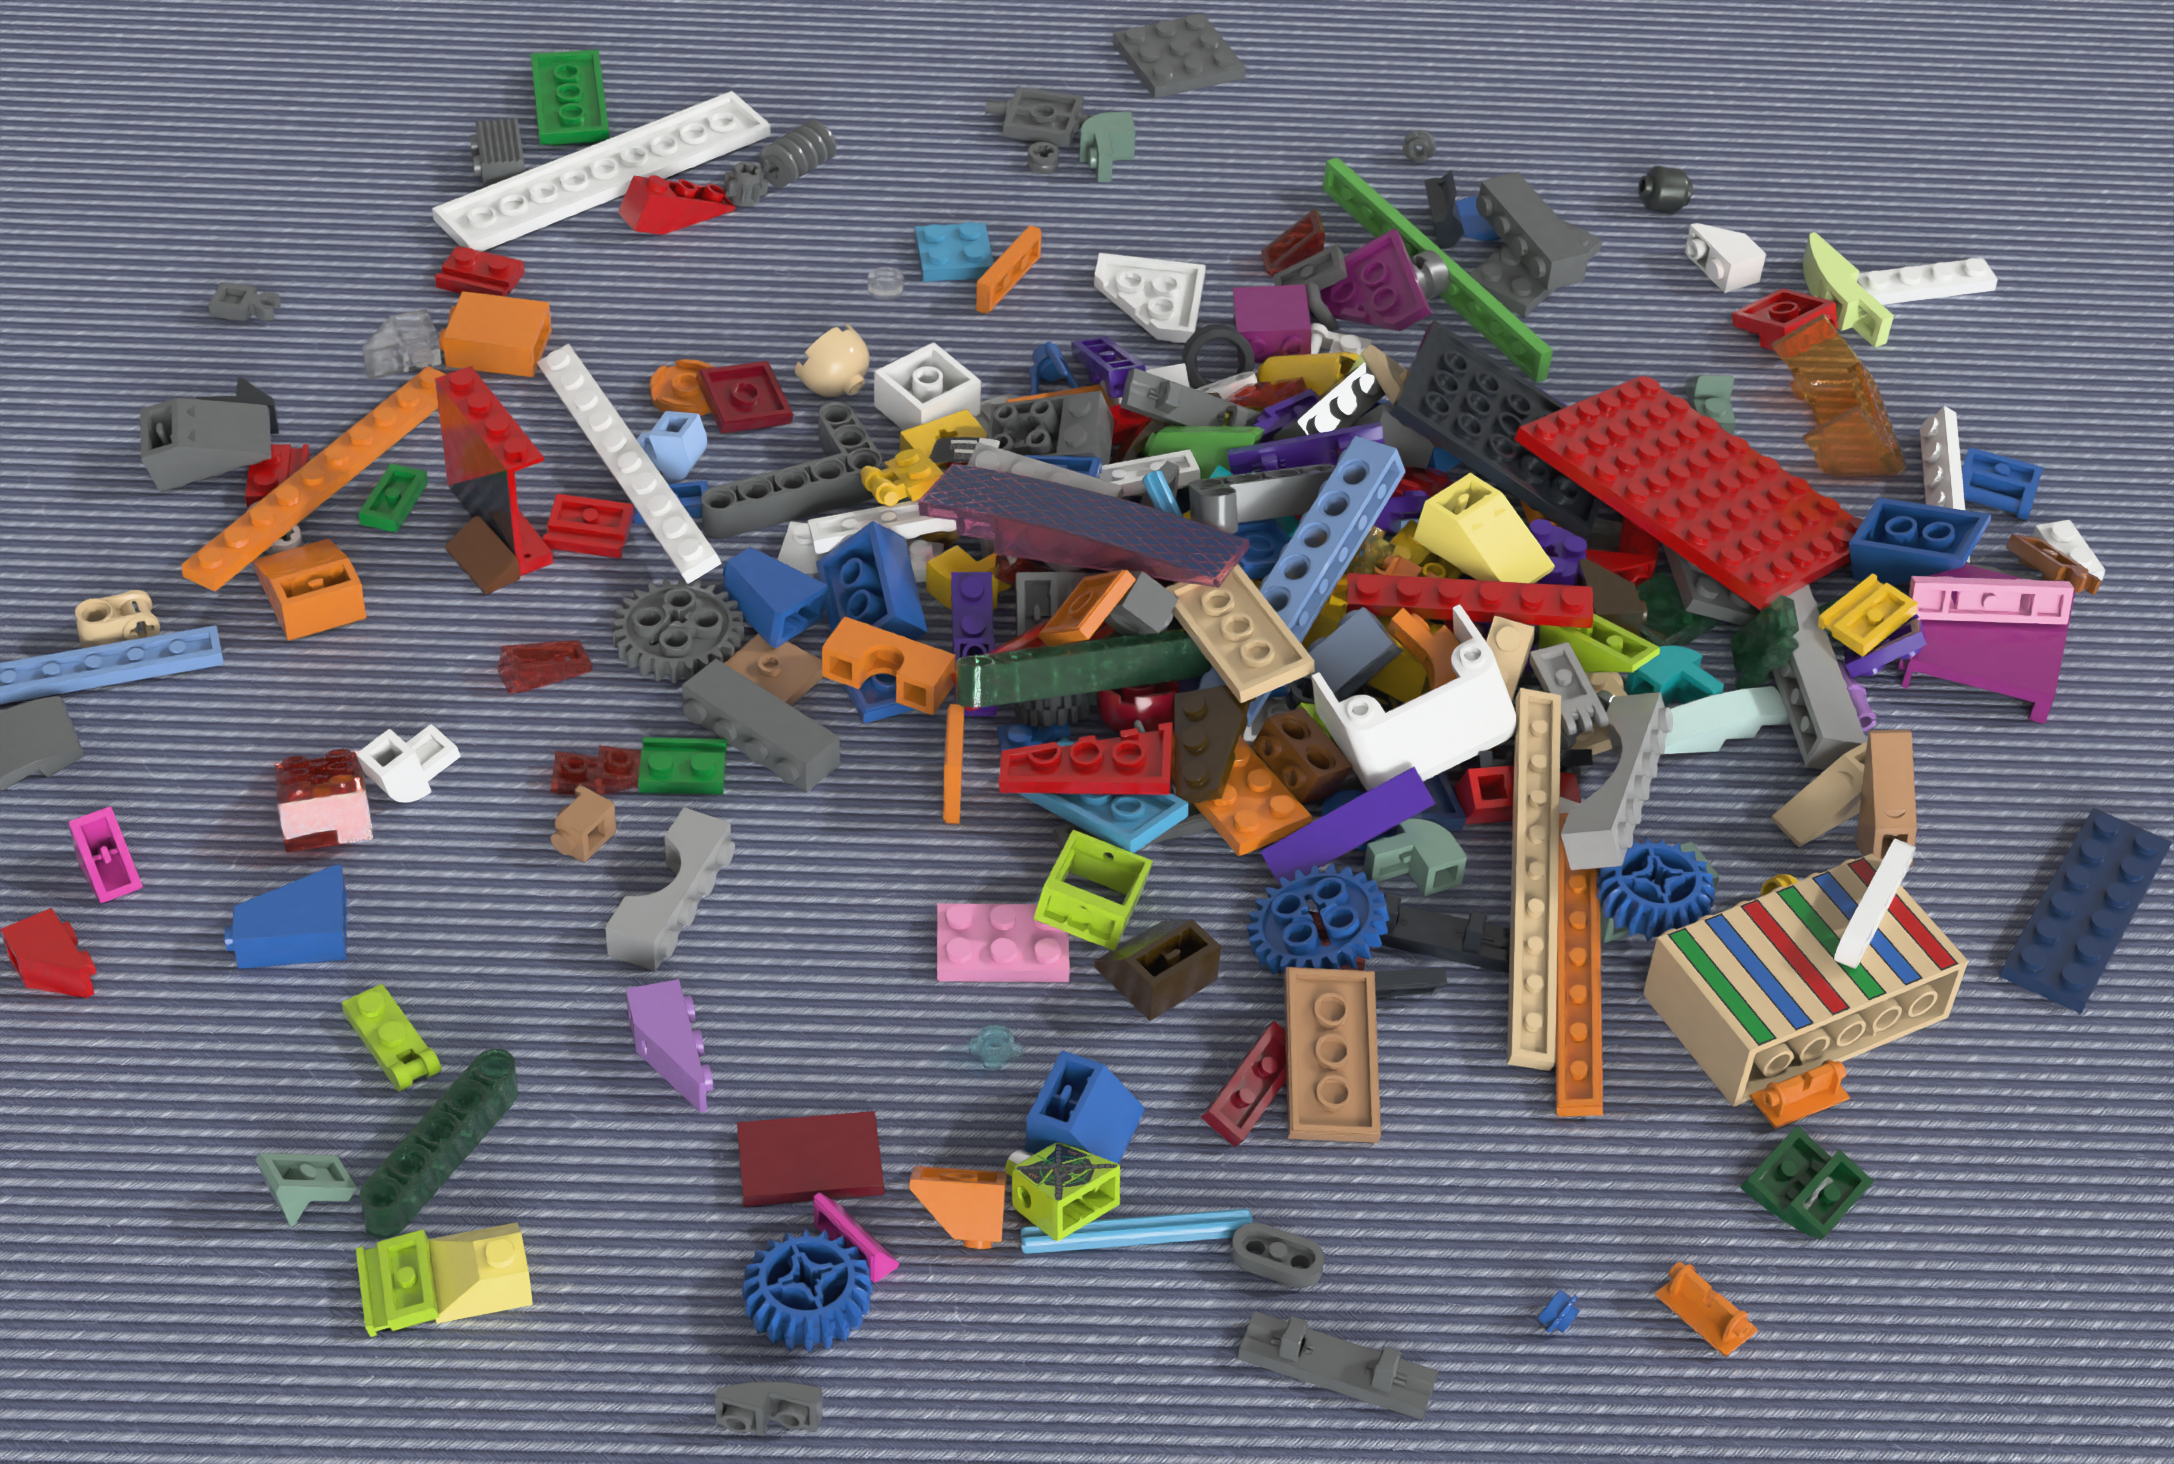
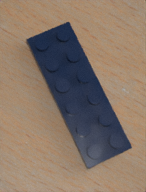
(2086, 910)

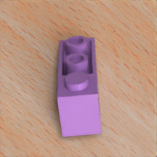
(664, 1038)

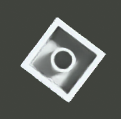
(925, 388)

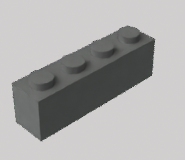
(1532, 231)
(761, 725)

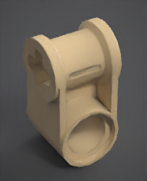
(114, 619)

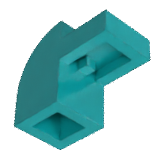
(1675, 675)

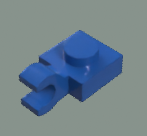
(1023, 735)

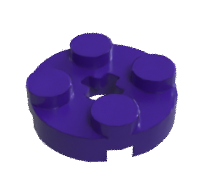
(1562, 547)

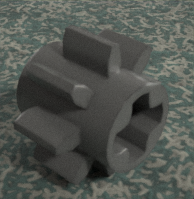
(746, 184)

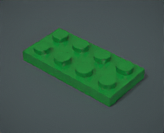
(569, 97)

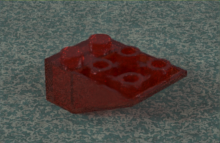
(322, 800)

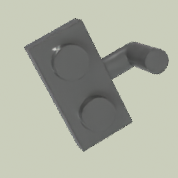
(1316, 273)

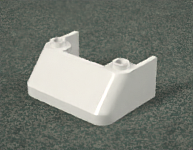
(1431, 729)

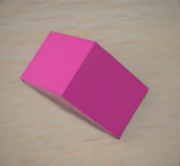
(104, 855)

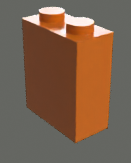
(496, 334)

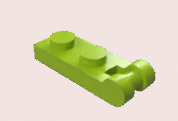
(390, 1037)

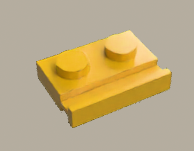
(1867, 615)

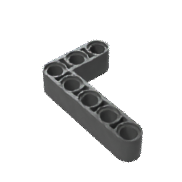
(800, 488)

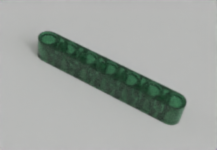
(1078, 668)

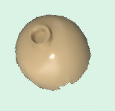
(835, 363)

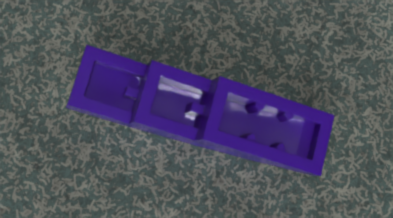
(1349, 826)

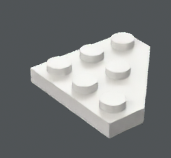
(1154, 293)

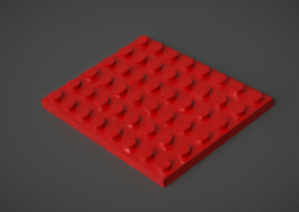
(1696, 489)

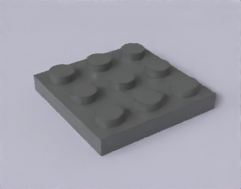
(1178, 55)

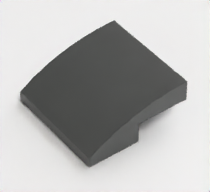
(36, 738)

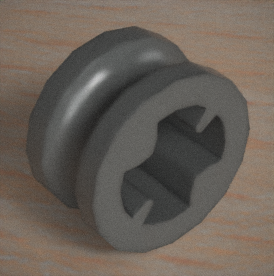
(1043, 158)

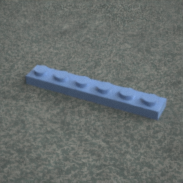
(109, 664)

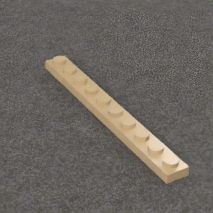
(1534, 882)

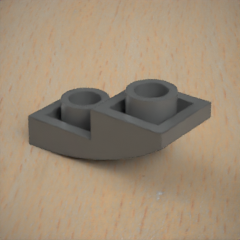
(752, 1405)

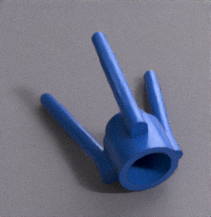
(1049, 366)

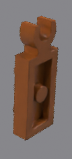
(2055, 565)

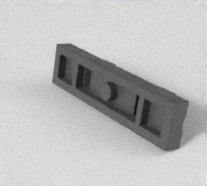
(1180, 404)
(1338, 1364)

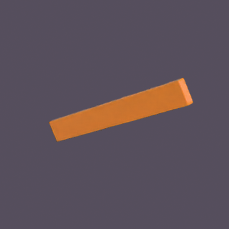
(1578, 991)

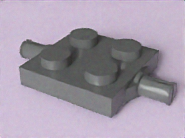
(1040, 115)

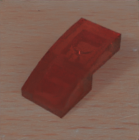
(1267, 394)

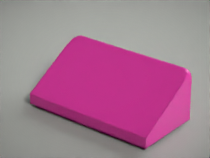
(838, 1223)

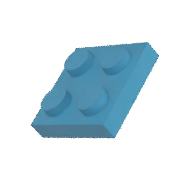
(953, 251)

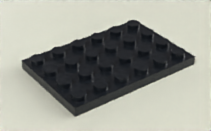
(1474, 412)

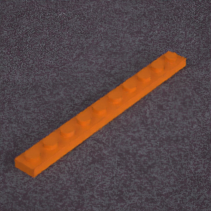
(313, 483)

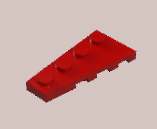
(1108, 766)

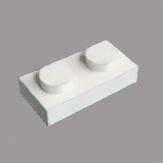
(2069, 541)

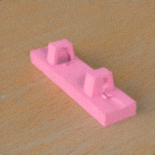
(1992, 599)

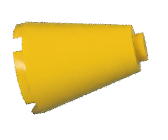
(1317, 370)

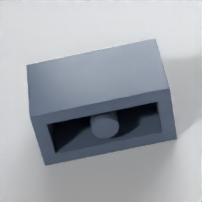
(1353, 653)

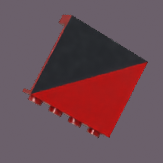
(481, 458)

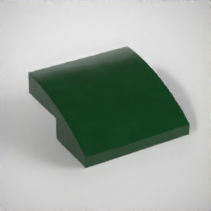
(1807, 1184)

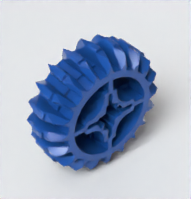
(1655, 889)
(808, 1278)

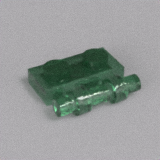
(1765, 643)

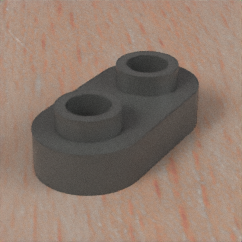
(1278, 1255)

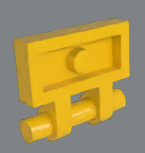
(905, 476)

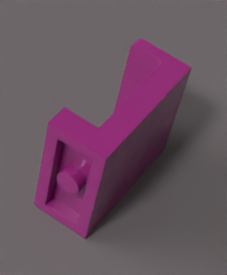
(1273, 320)

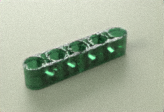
(439, 1143)

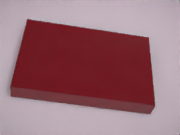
(809, 1156)

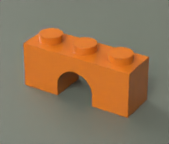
(862, 650)

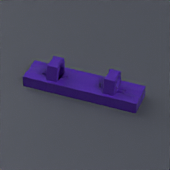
(1106, 362)
(1301, 450)

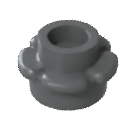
(1423, 138)

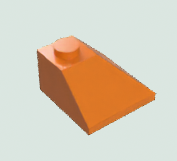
(963, 1202)

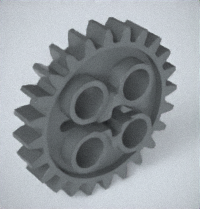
(677, 629)

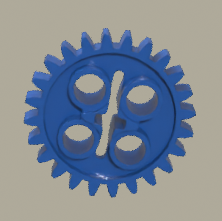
(1348, 909)

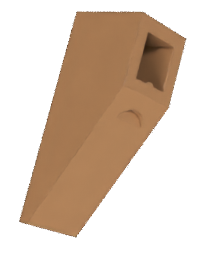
(1887, 793)

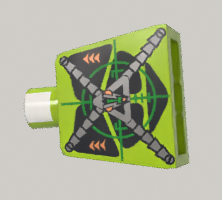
(1063, 1188)

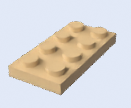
(1241, 635)

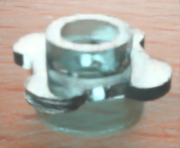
(995, 1046)

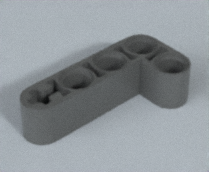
(1255, 496)

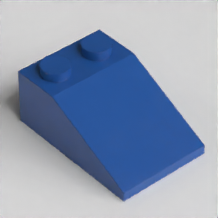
(1913, 540)

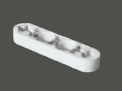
(1874, 903)

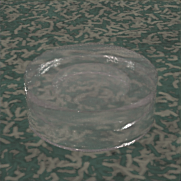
(885, 283)

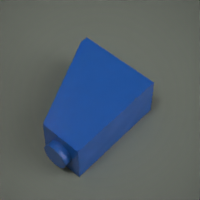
(773, 595)
(292, 923)

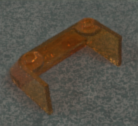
(1851, 418)

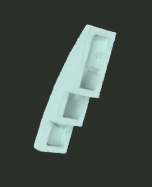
(1729, 715)

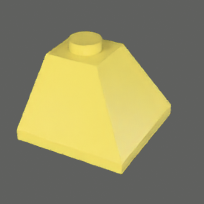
(480, 1272)

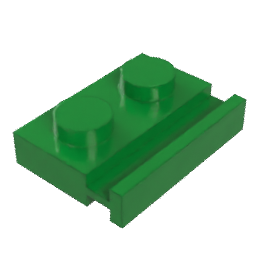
(682, 765)

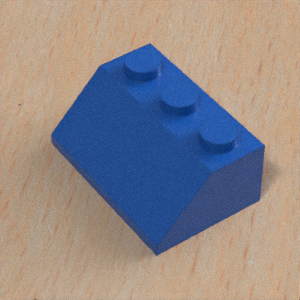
(873, 583)

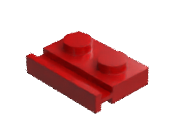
(479, 272)
(274, 471)
(589, 525)

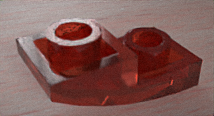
(608, 773)

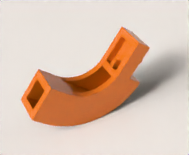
(1430, 650)

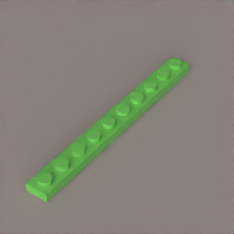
(1464, 292)

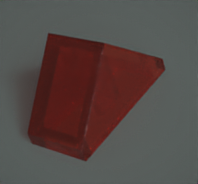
(1295, 244)

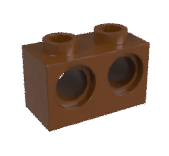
(1302, 755)

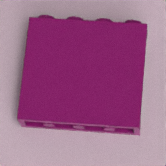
(1993, 656)

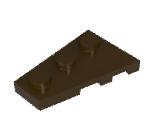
(1205, 741)

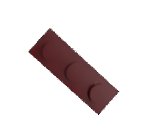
(1249, 1087)

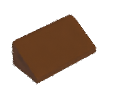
(483, 556)

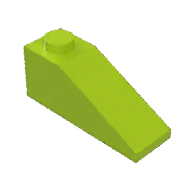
(1601, 647)

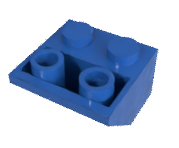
(1084, 1109)

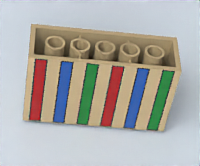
(1767, 1001)

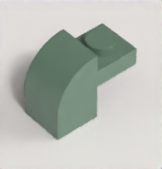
(1107, 139)
(1421, 850)

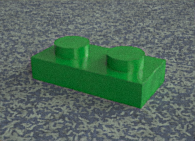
(393, 498)

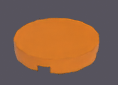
(677, 388)

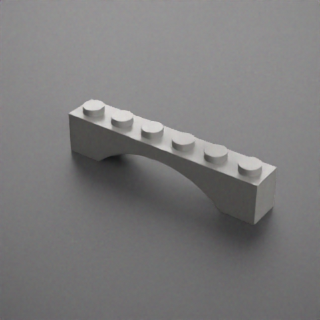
(1604, 824)

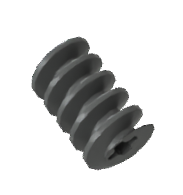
(797, 153)

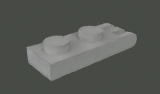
(1563, 675)

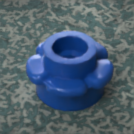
(1559, 1312)

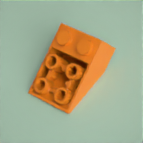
(311, 588)

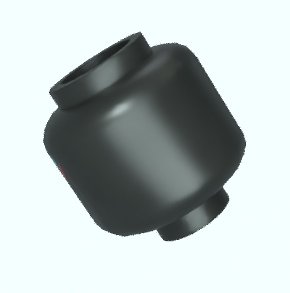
(1665, 189)

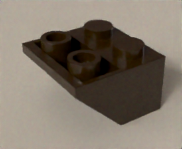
(1162, 965)

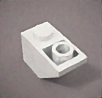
(1725, 256)

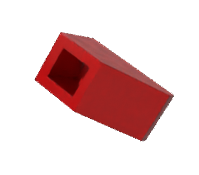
(47, 955)

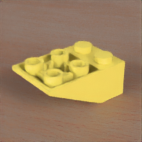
(1481, 534)

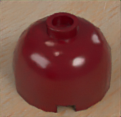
(1148, 703)

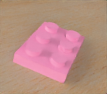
(999, 945)

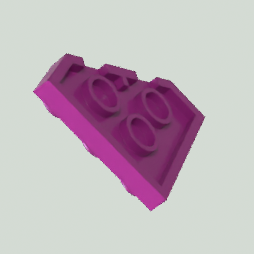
(1378, 287)

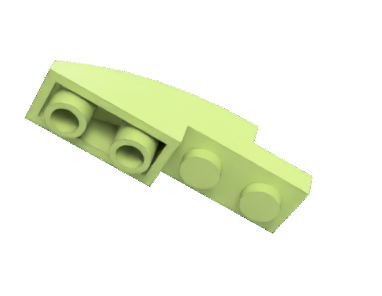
(1835, 280)

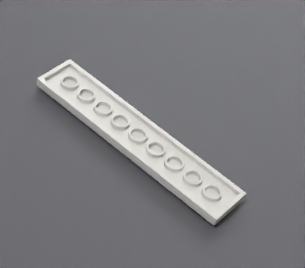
(600, 172)

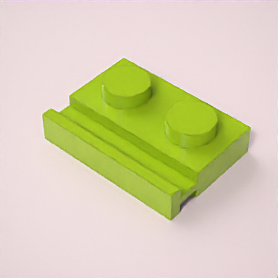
(397, 1283)

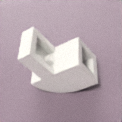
(407, 767)

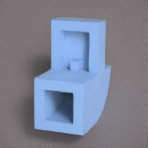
(675, 444)

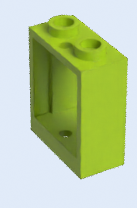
(1082, 911)

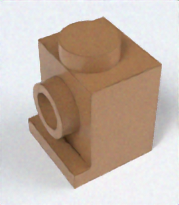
(584, 824)

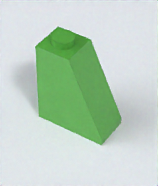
(1206, 443)

